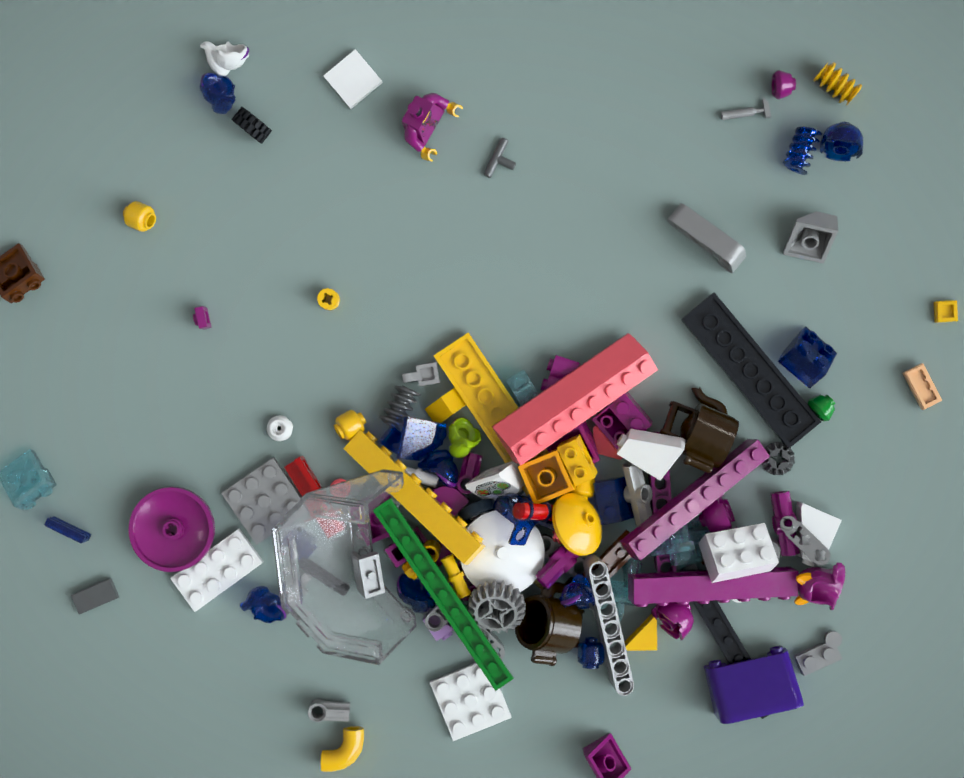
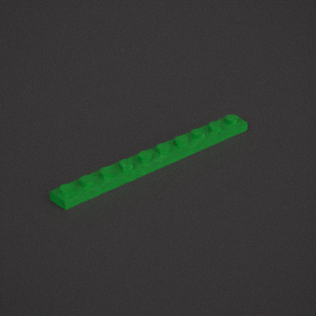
(443, 594)

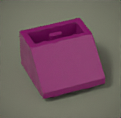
(621, 417)

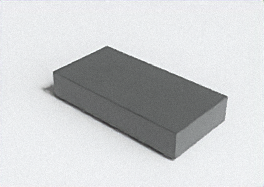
(95, 596)

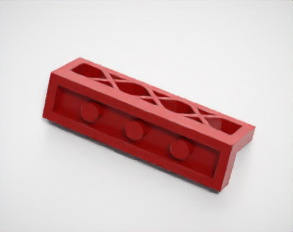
(302, 476)

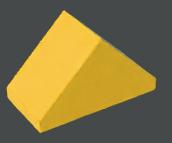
(445, 406)
(644, 636)

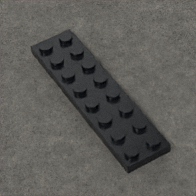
(751, 370)

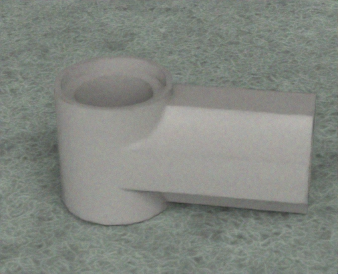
(332, 710)

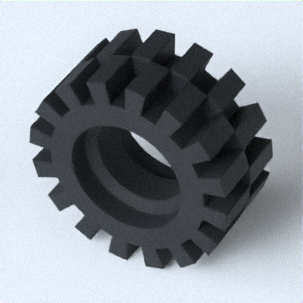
(251, 125)

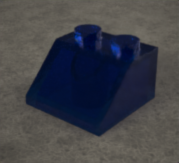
(610, 500)

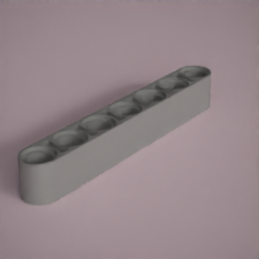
(612, 634)

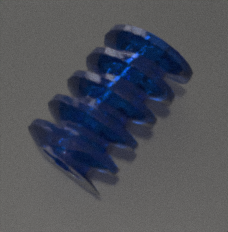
(800, 149)

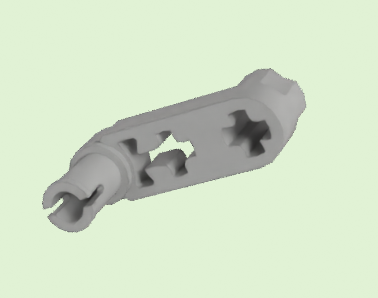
(808, 550)

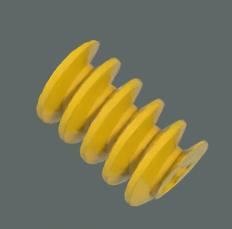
(837, 83)

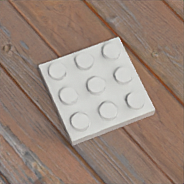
(469, 701)

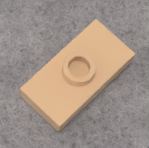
(922, 386)

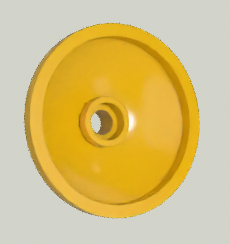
(577, 524)

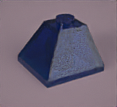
(420, 438)

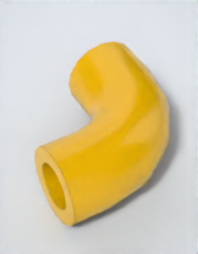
(347, 753)

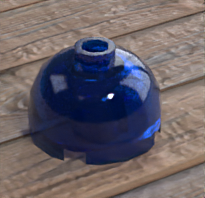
(842, 142)

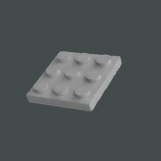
(262, 499)

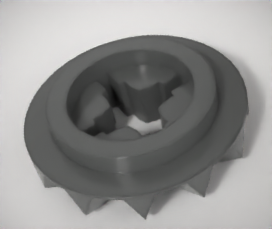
(786, 453)

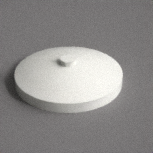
(500, 559)

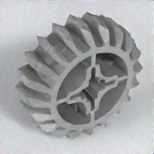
(498, 601)

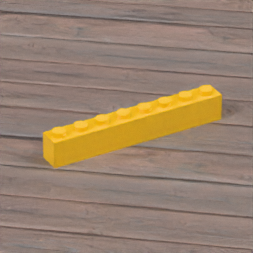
(417, 499)

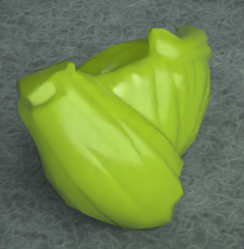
(462, 437)

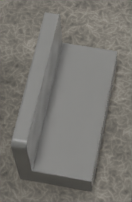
(368, 574)

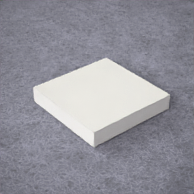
(353, 79)

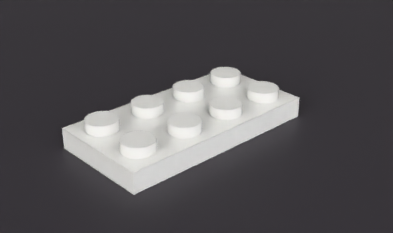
(217, 570)

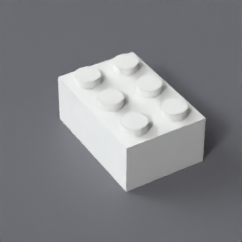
(738, 552)

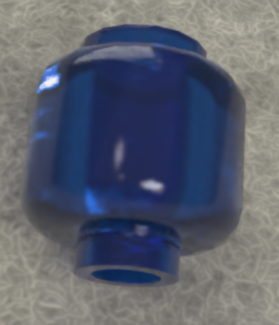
(590, 653)

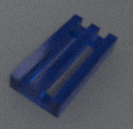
(67, 529)

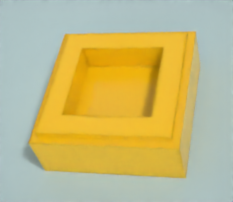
(945, 311)

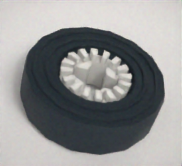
(476, 509)

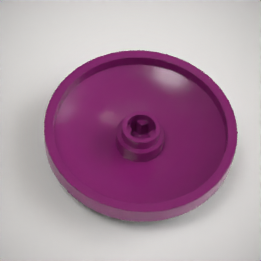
(171, 529)

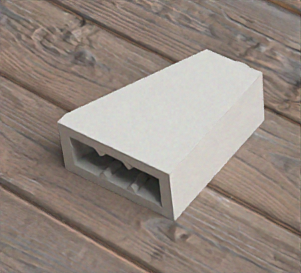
(650, 451)
(820, 525)

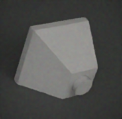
(812, 237)

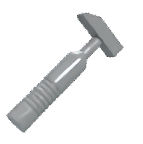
(747, 112)

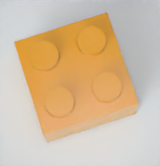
(546, 477)

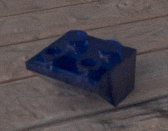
(808, 357)

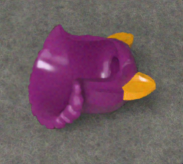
(820, 585)

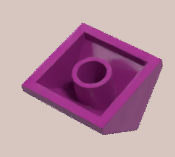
(606, 758)

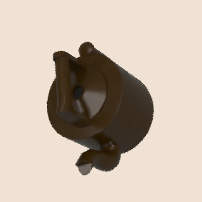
(707, 431)
(549, 625)

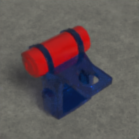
(522, 514)

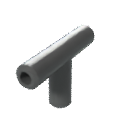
(497, 158)

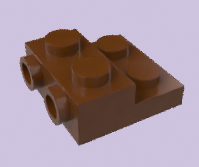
(18, 274)

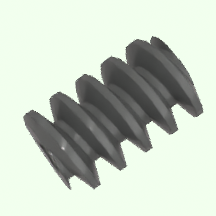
(399, 406)

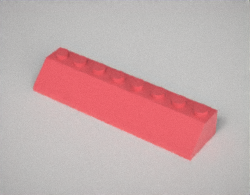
(574, 399)

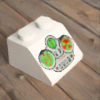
(497, 481)

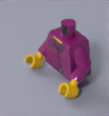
(423, 118)

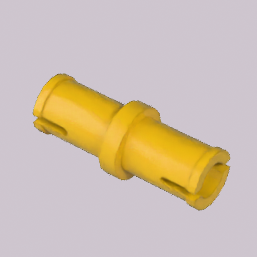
(455, 576)

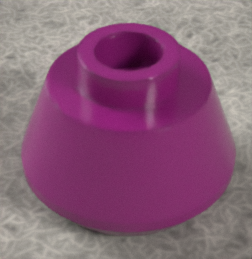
(782, 84)

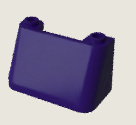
(753, 687)

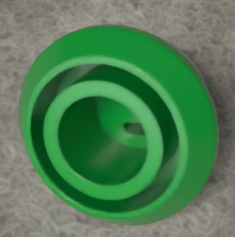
(822, 406)

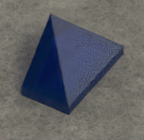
(391, 439)

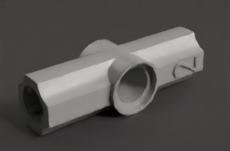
(637, 493)

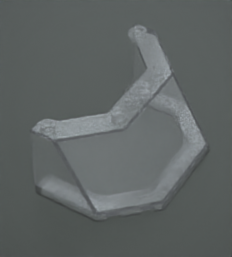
(318, 574)

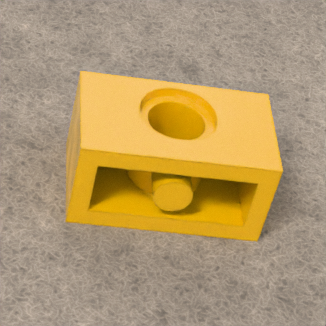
(577, 460)

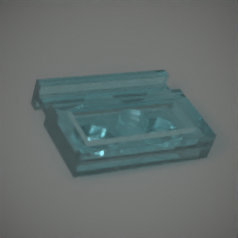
(690, 556)

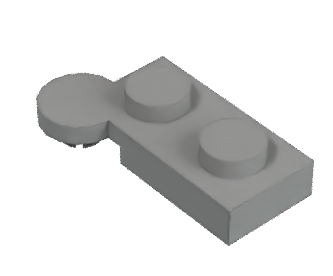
(820, 655)

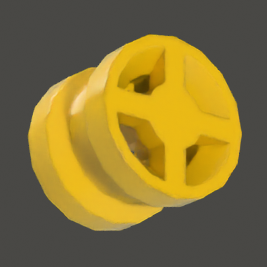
(330, 302)

